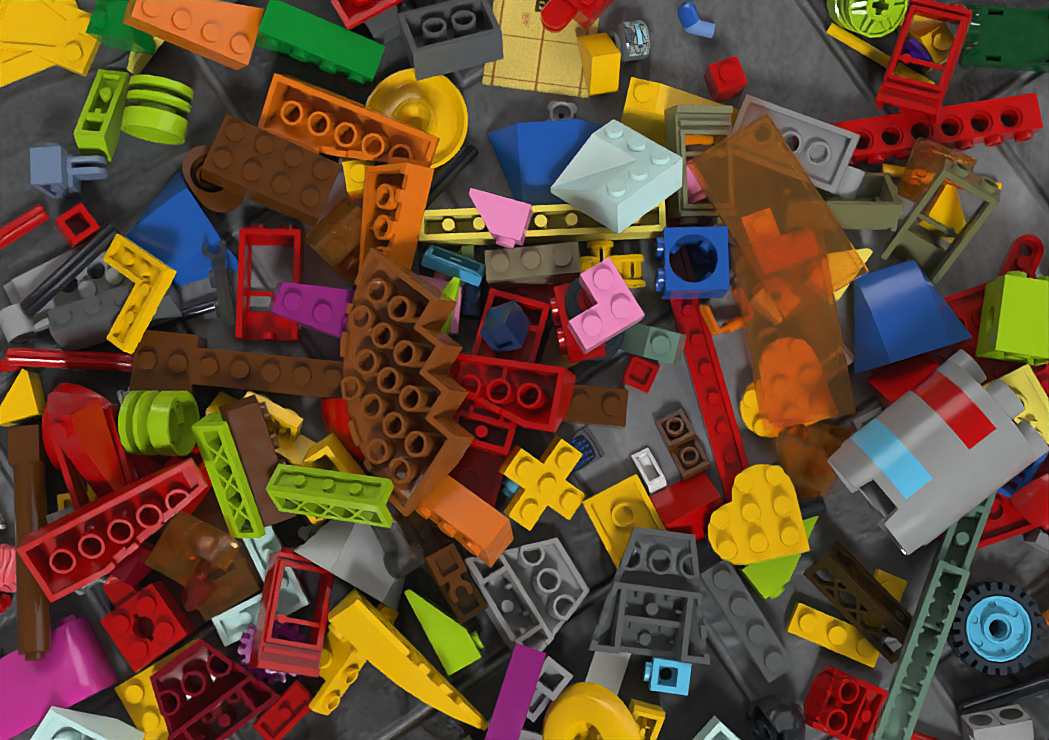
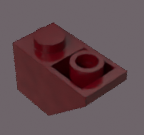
(132, 567)

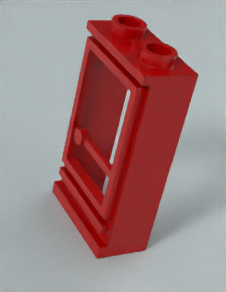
(914, 94)
(264, 325)
(73, 477)
(287, 655)

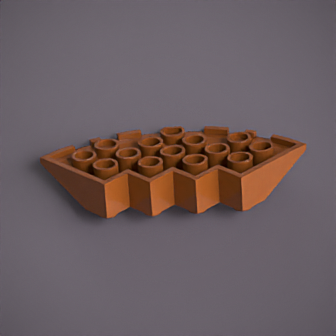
(399, 380)

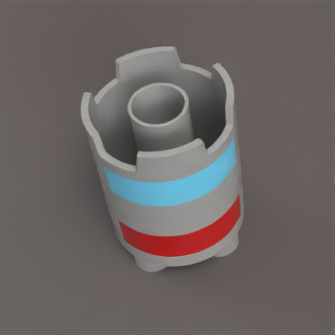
(938, 452)

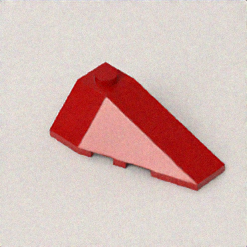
(520, 391)
(86, 439)

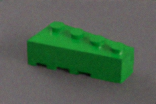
(108, 28)
(319, 43)

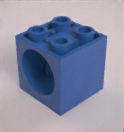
(713, 243)

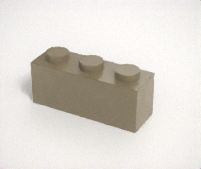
(533, 265)

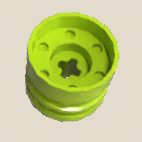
(868, 19)
(157, 109)
(158, 422)

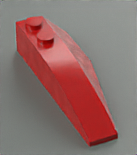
(106, 530)

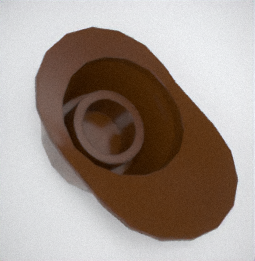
(208, 194)

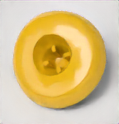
(426, 104)
(588, 713)

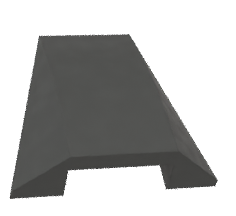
(655, 600)

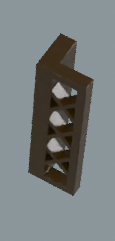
(430, 538)
(868, 592)

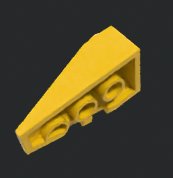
(646, 107)

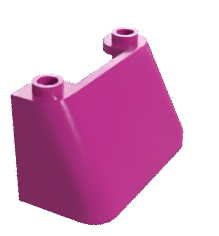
(62, 679)

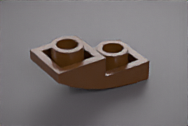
(682, 444)

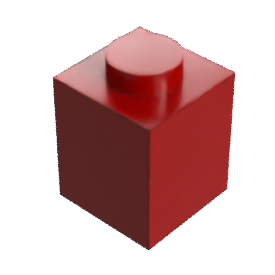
(725, 79)
(76, 225)

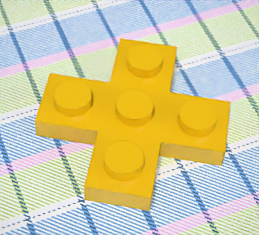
(542, 482)

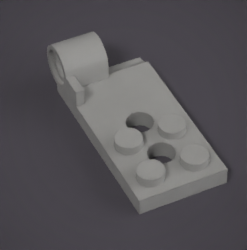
(822, 148)
(20, 326)

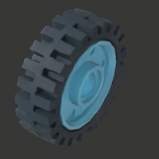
(1017, 631)

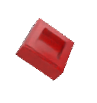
(640, 374)

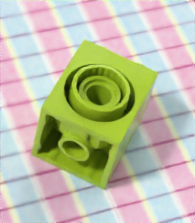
(1015, 319)

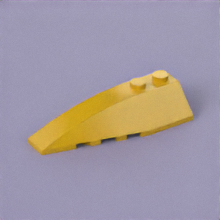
(397, 658)

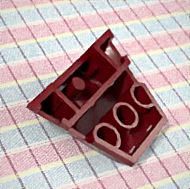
(208, 694)

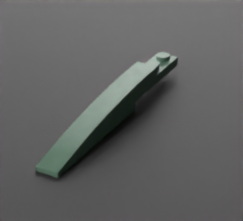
(931, 624)

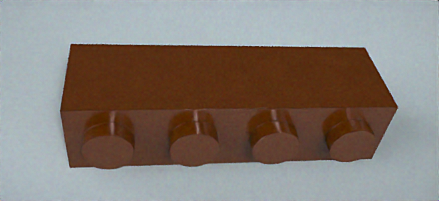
(256, 452)

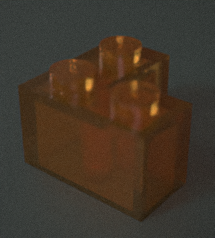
(186, 543)

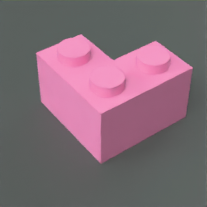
(612, 309)

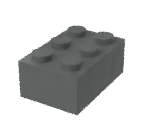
(450, 37)

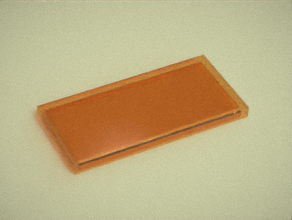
(777, 217)
(794, 363)

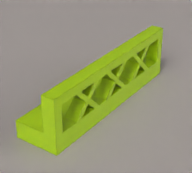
(228, 477)
(326, 492)

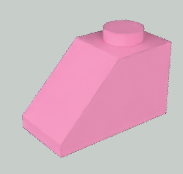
(503, 216)

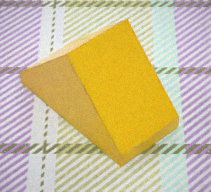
(600, 63)
(946, 210)
(24, 400)
(647, 718)

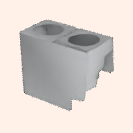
(998, 724)

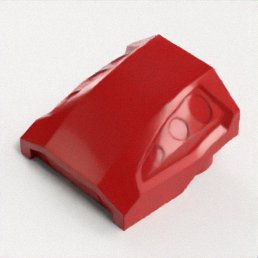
(842, 704)

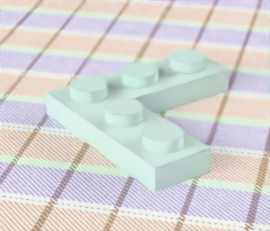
(291, 596)

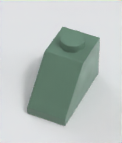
(654, 343)

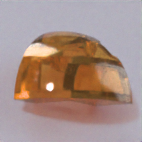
(805, 455)

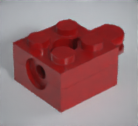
(558, 13)
(144, 621)

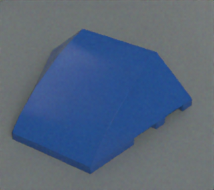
(537, 155)
(175, 231)
(900, 317)

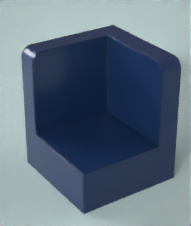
(505, 327)

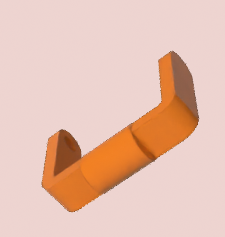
(727, 327)

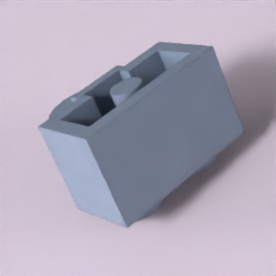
(61, 173)

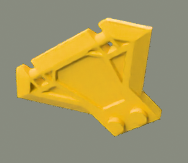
(42, 36)

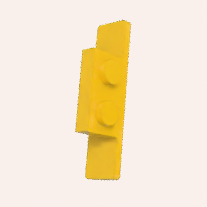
(283, 421)
(340, 667)

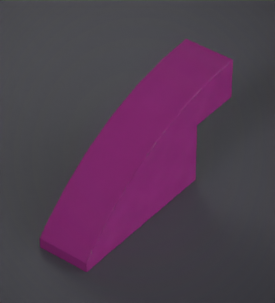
(516, 694)

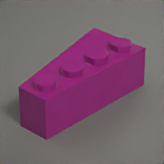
(312, 306)

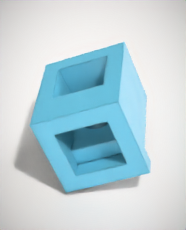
(677, 681)

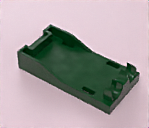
(1013, 36)

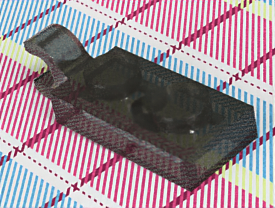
(221, 279)

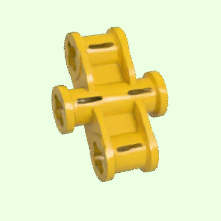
(621, 262)

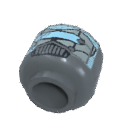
(633, 40)

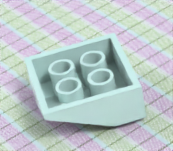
(619, 176)

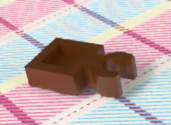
(447, 567)

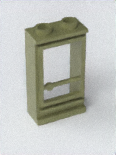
(693, 120)
(873, 207)
(926, 253)

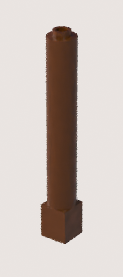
(29, 465)

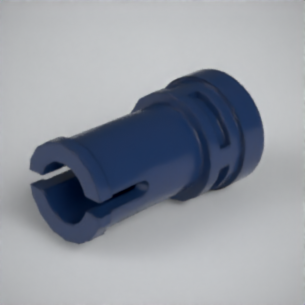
(473, 305)

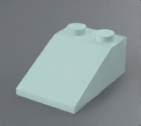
(77, 725)

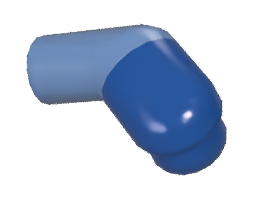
(691, 21)

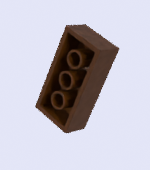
(270, 170)

